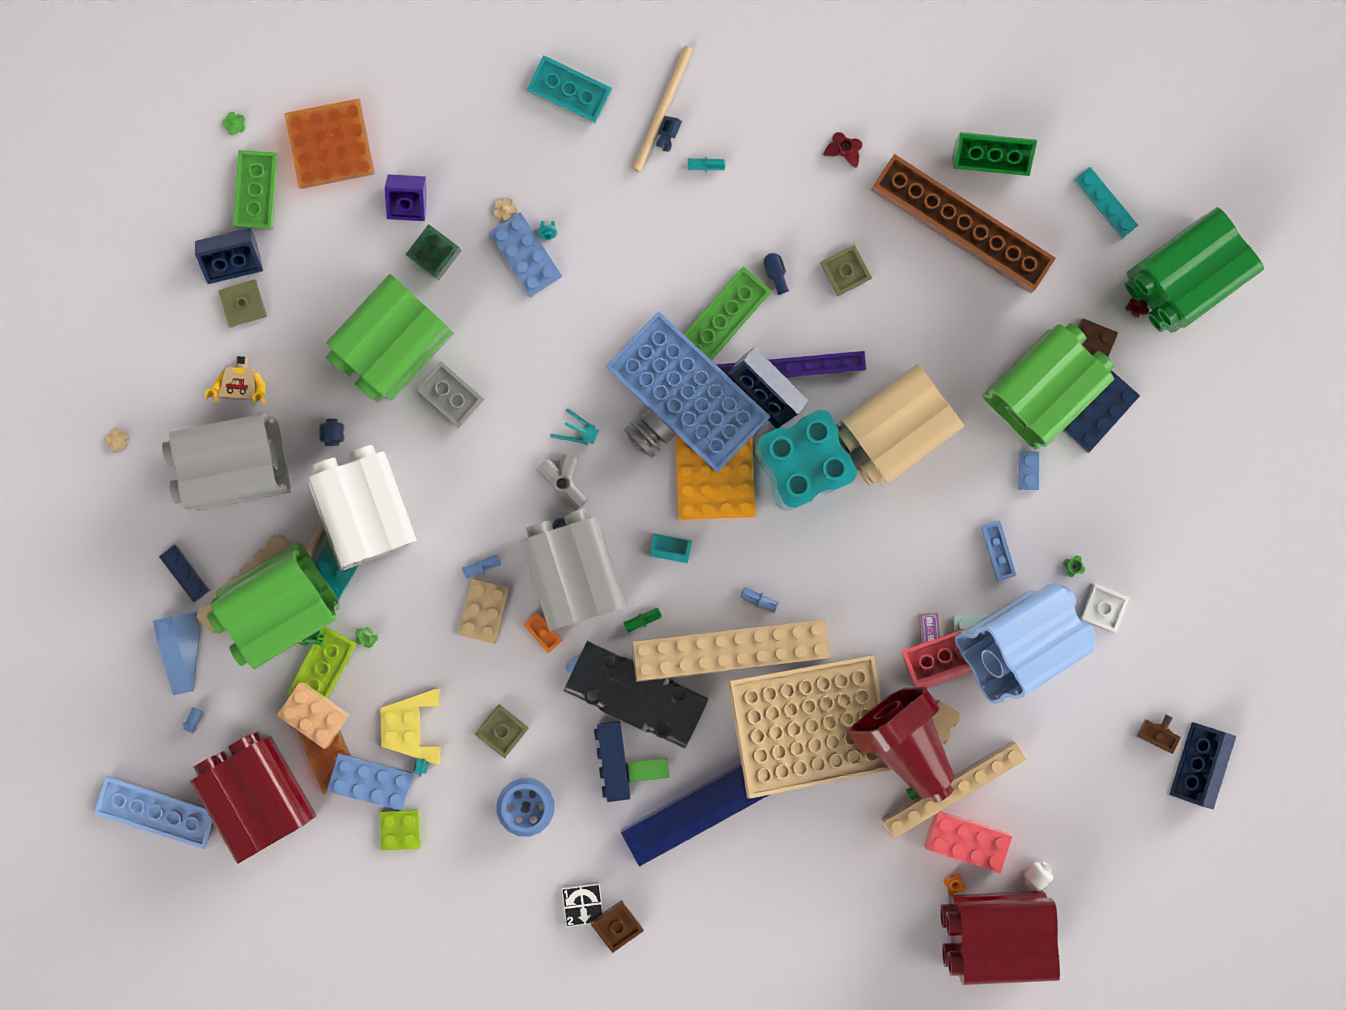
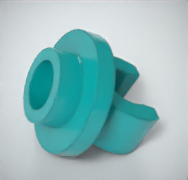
(548, 231)

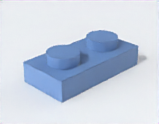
(1028, 470)

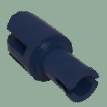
(776, 270)

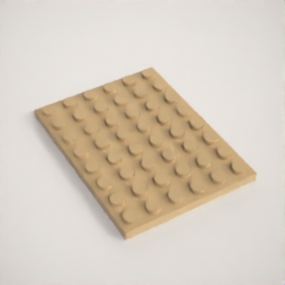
(798, 724)

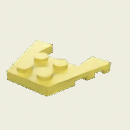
(402, 727)

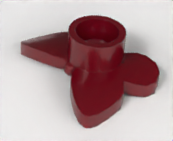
(844, 147)

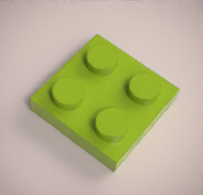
(400, 829)

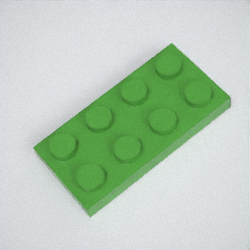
(255, 189)

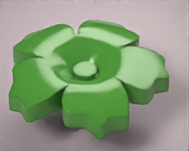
(234, 123)
(366, 637)

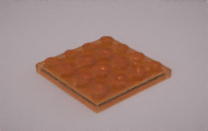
(329, 143)

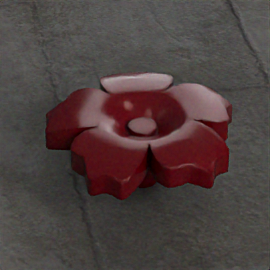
(1137, 307)

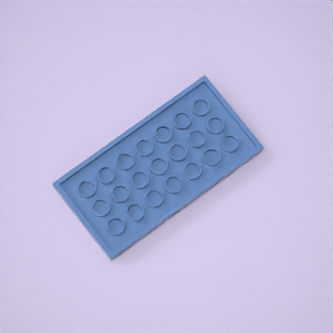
(688, 391)

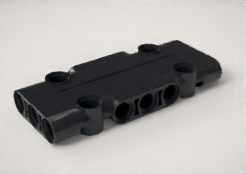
(636, 703)

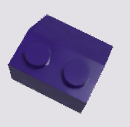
(405, 197)

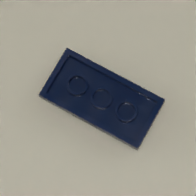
(1102, 414)

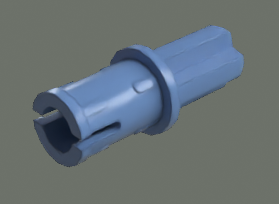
(481, 566)
(759, 599)

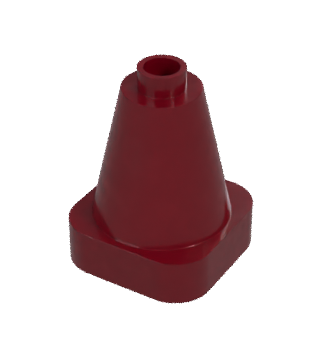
(907, 741)

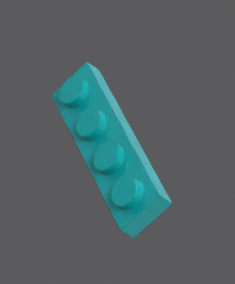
(1106, 202)

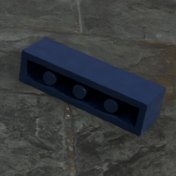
(613, 761)

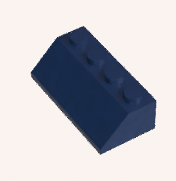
(767, 387)
(1202, 765)

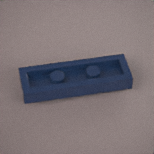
(184, 573)

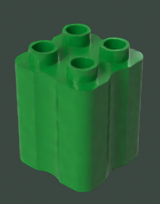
(1193, 272)

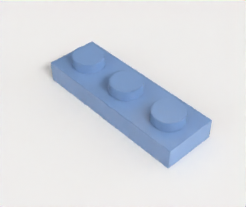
(998, 550)

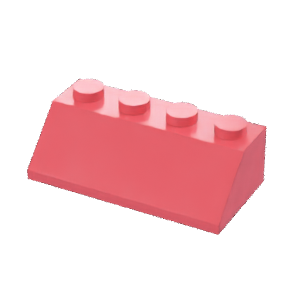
(935, 662)

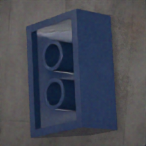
(228, 255)

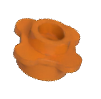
(959, 885)

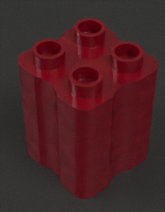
(251, 795)
(1001, 937)

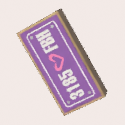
(929, 626)

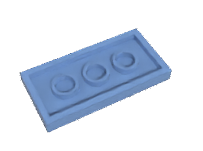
(525, 254)
(369, 781)

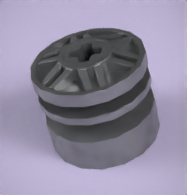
(649, 432)

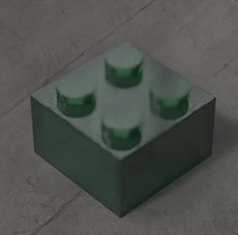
(433, 252)

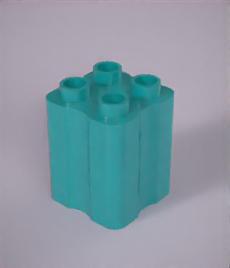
(804, 460)

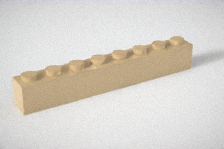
(963, 784)

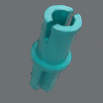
(706, 164)

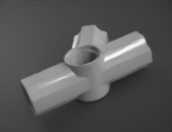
(563, 472)

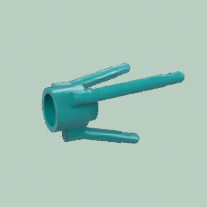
(587, 433)

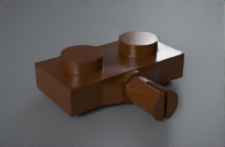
(1159, 734)

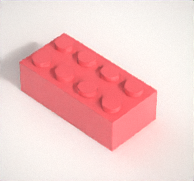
(968, 841)

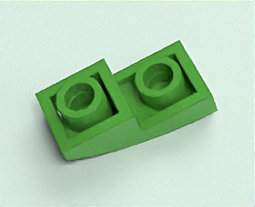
(647, 770)

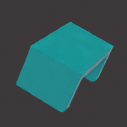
(670, 548)

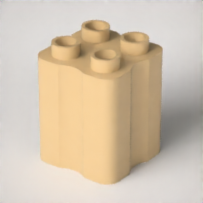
(898, 427)

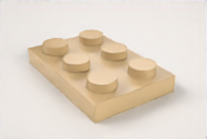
(483, 611)

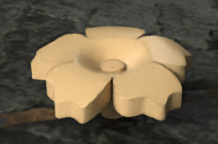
(504, 209)
(117, 440)

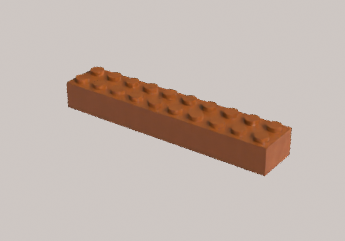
(963, 223)

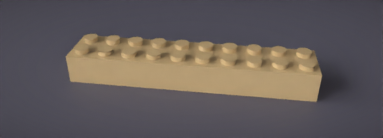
(730, 650)

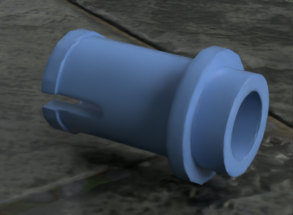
(192, 720)

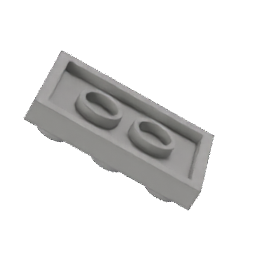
(450, 394)

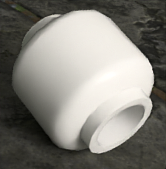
(1038, 876)

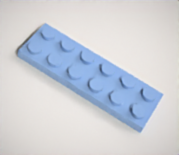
(154, 812)

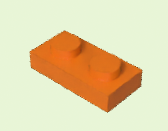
(539, 629)

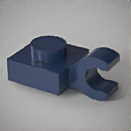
(668, 130)

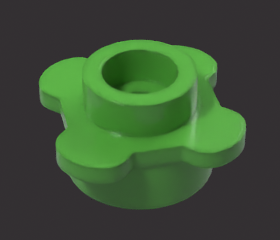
(1079, 566)

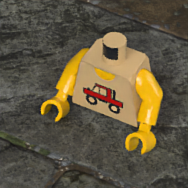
(238, 383)

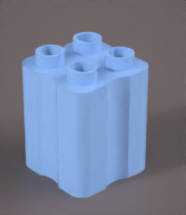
(1026, 643)

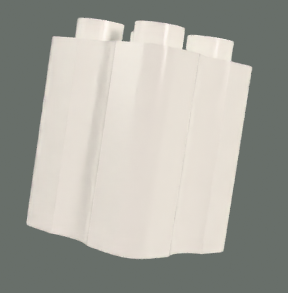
(360, 508)

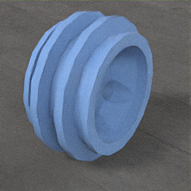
(543, 816)

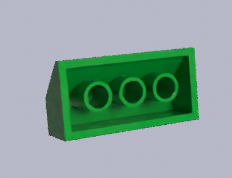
(994, 153)

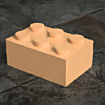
(313, 715)

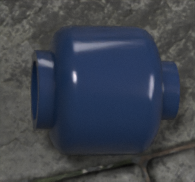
(331, 432)

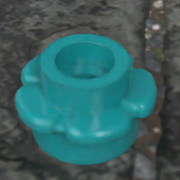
(420, 767)

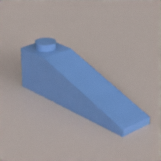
(178, 647)

